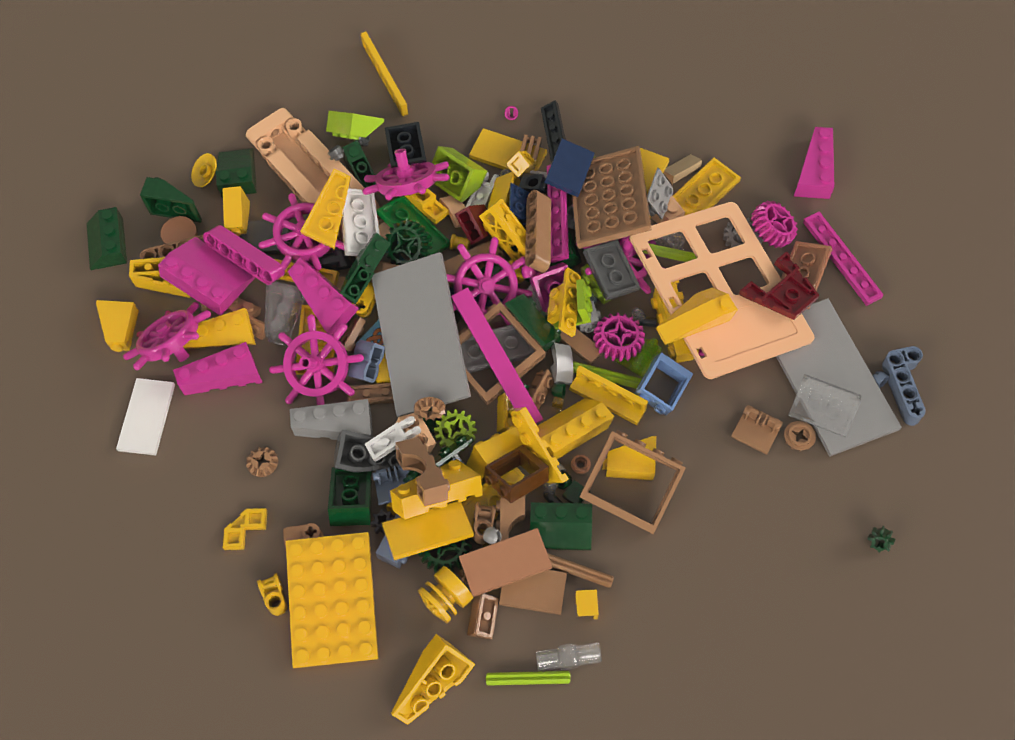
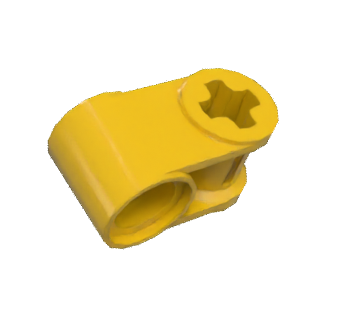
(368, 300)
(271, 591)

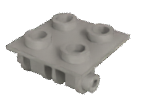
(659, 194)

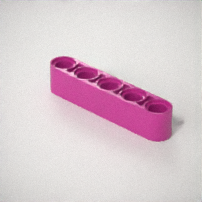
(243, 254)

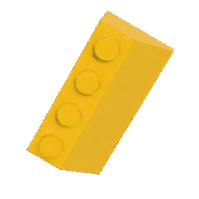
(575, 426)

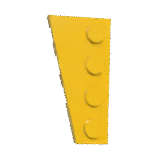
(536, 444)

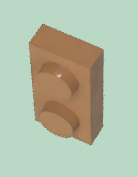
(353, 331)

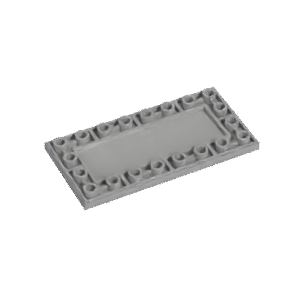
(420, 333)
(837, 361)

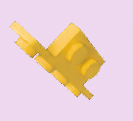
(564, 303)

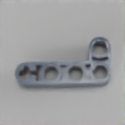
(910, 408)

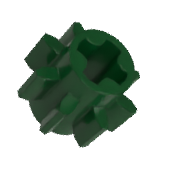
(881, 539)

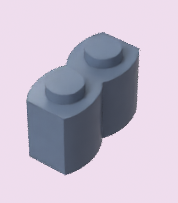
(369, 367)

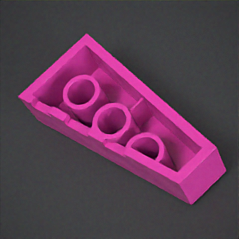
(818, 167)
(322, 296)
(219, 370)

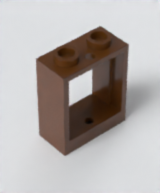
(518, 457)

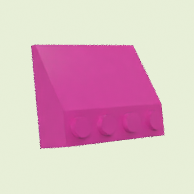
(205, 275)

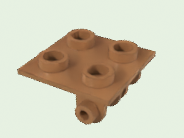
(757, 429)

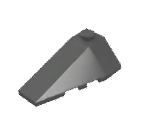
(354, 457)

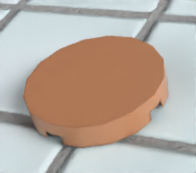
(178, 229)

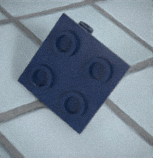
(518, 202)

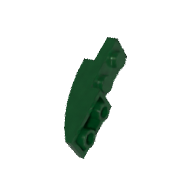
(363, 268)

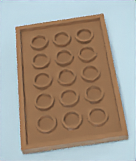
(612, 199)

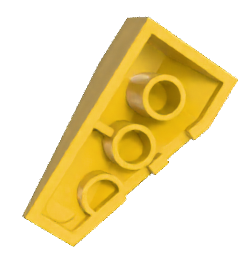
(698, 314)
(434, 673)

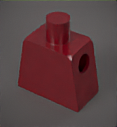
(471, 222)

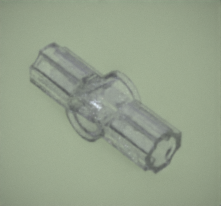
(568, 656)

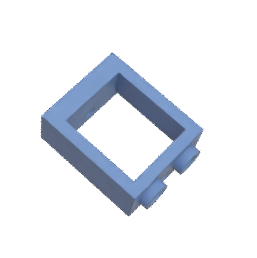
(673, 370)

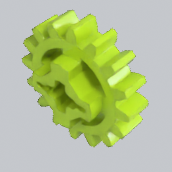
(448, 426)

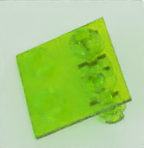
(643, 359)

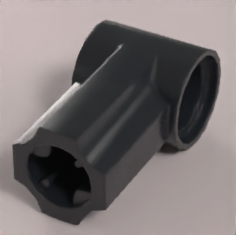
(335, 260)

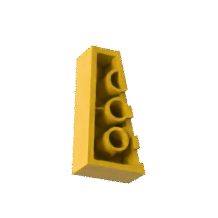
(501, 190)
(679, 348)
(462, 483)

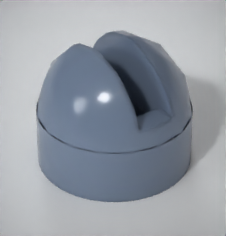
(881, 378)

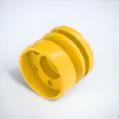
(445, 594)

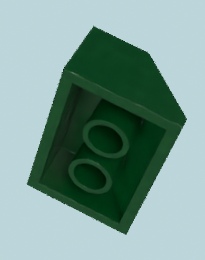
(106, 239)
(534, 321)
(563, 525)

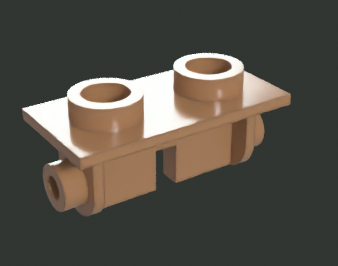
(543, 382)

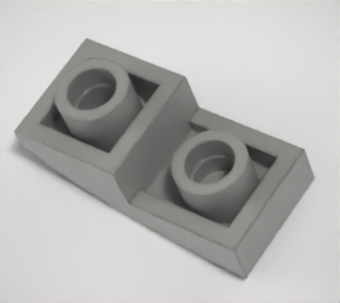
(563, 363)

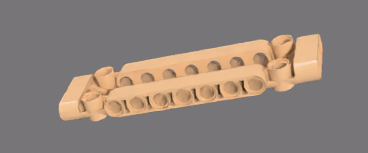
(299, 158)

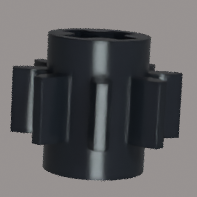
(382, 516)

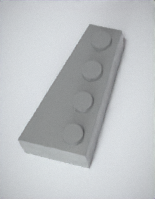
(331, 418)

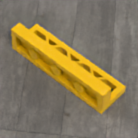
(510, 224)
(615, 398)

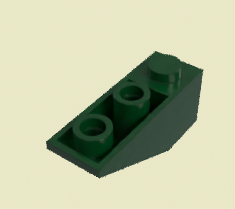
(357, 163)

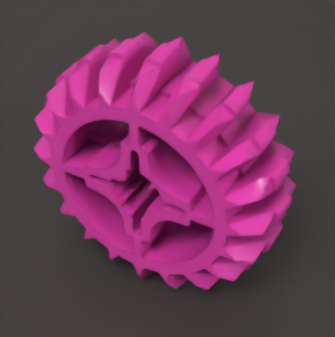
(774, 224)
(610, 342)

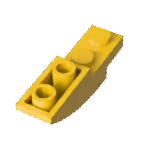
(429, 206)

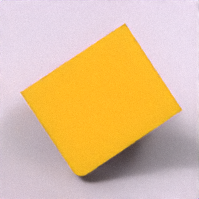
(587, 603)

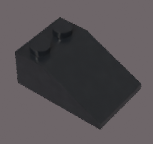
(405, 137)

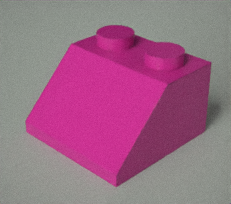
(544, 282)

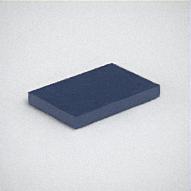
(569, 167)

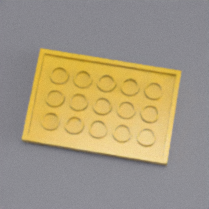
(331, 600)

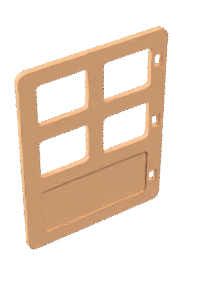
(754, 330)

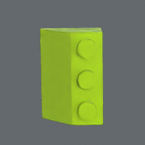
(351, 125)
(463, 173)

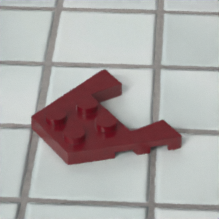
(789, 296)

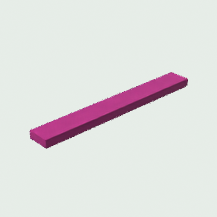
(494, 353)

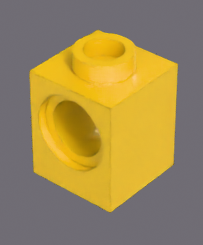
(521, 163)

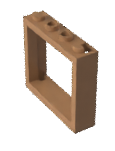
(521, 369)
(656, 455)

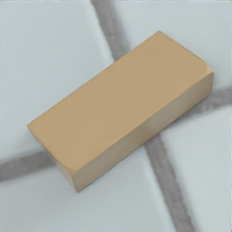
(682, 168)

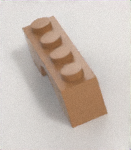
(431, 485)
(509, 515)

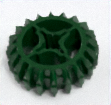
(399, 241)
(440, 561)

